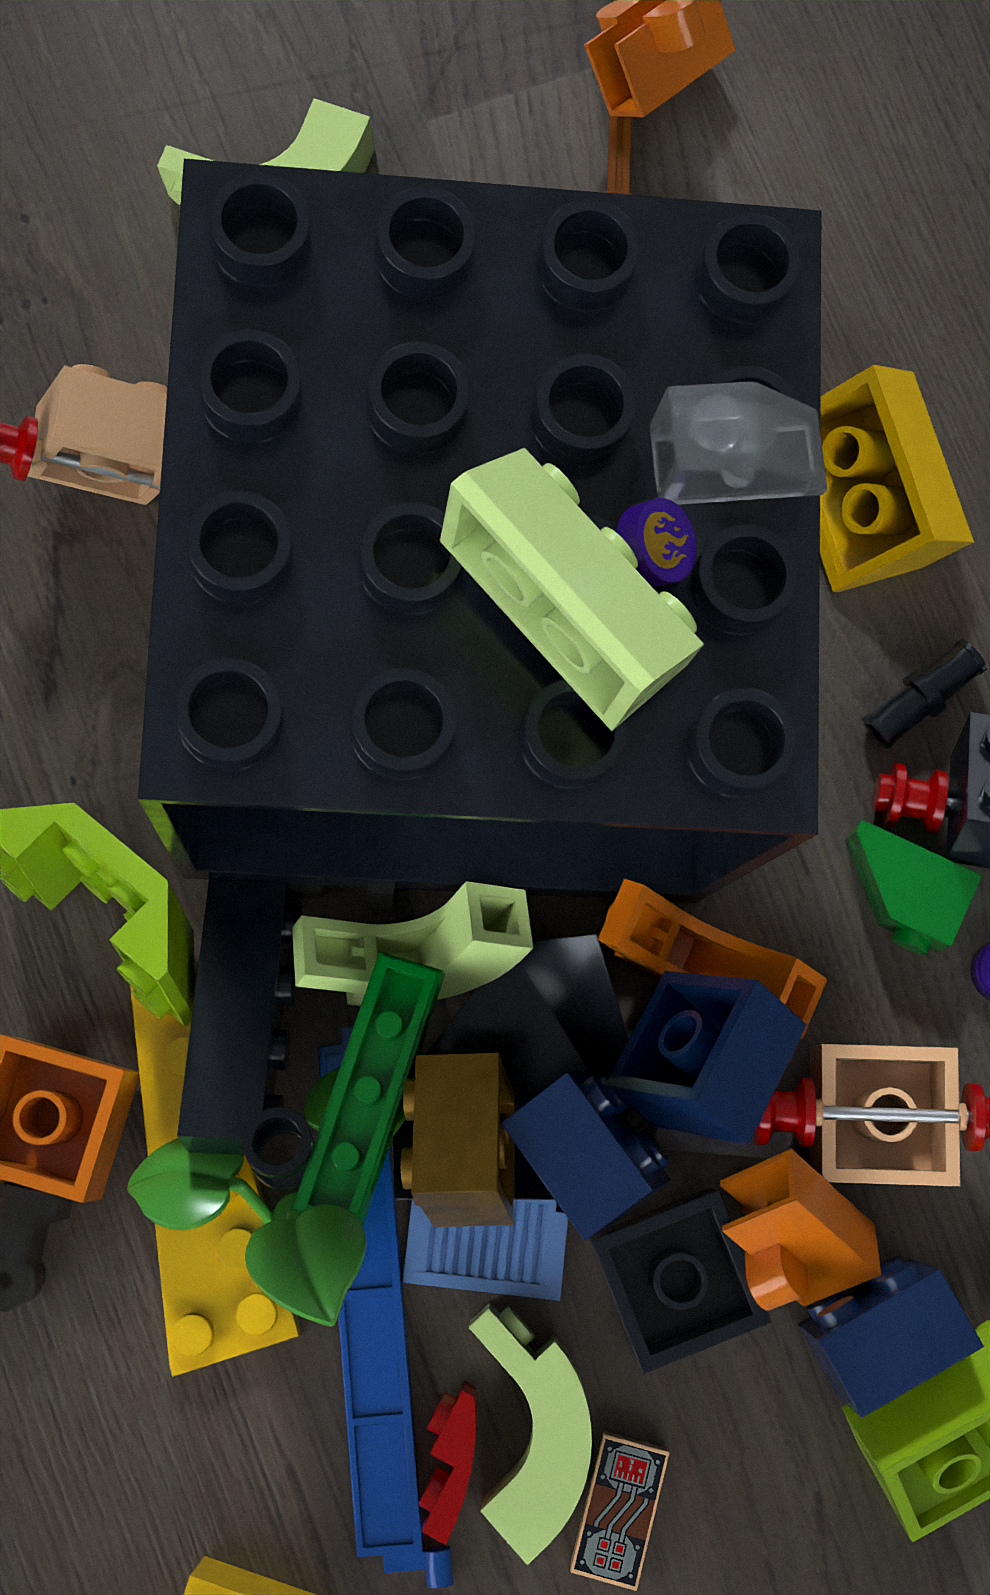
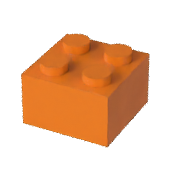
(60, 1118)

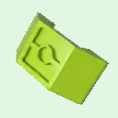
(60, 845)

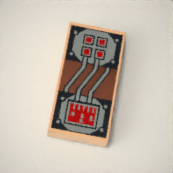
(619, 1510)

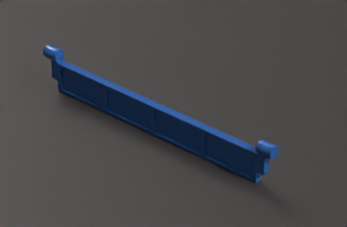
(381, 1393)

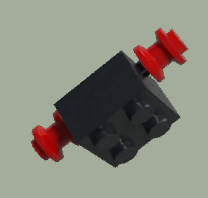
(964, 802)

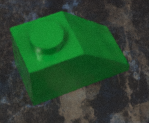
(911, 888)

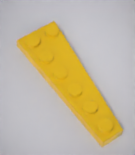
(206, 1289)

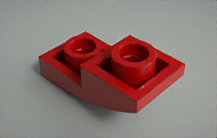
(456, 1432)

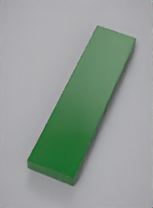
(370, 1086)

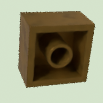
(460, 1151)

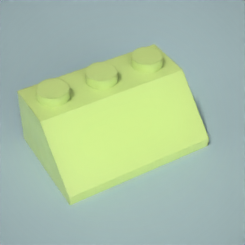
(567, 583)

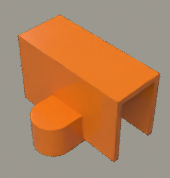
(655, 50)
(798, 1233)

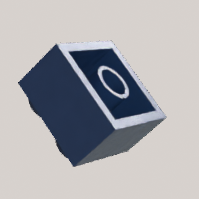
(707, 1055)
(588, 1151)
(889, 1334)

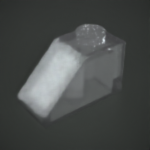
(735, 444)

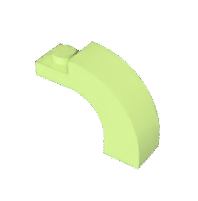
(327, 141)
(469, 938)
(548, 1480)

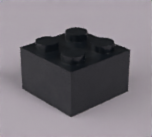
(678, 1280)

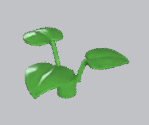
(293, 1257)

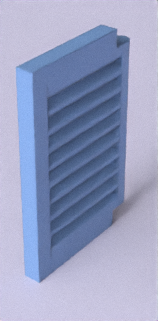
(491, 1259)

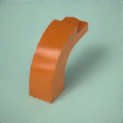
(665, 938)

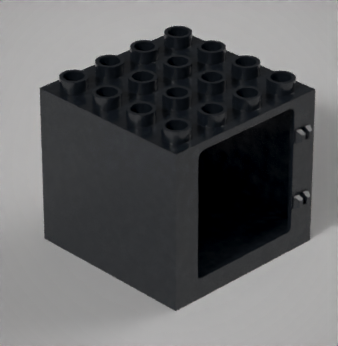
(322, 662)

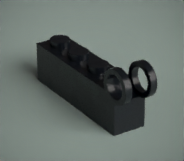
(238, 1031)

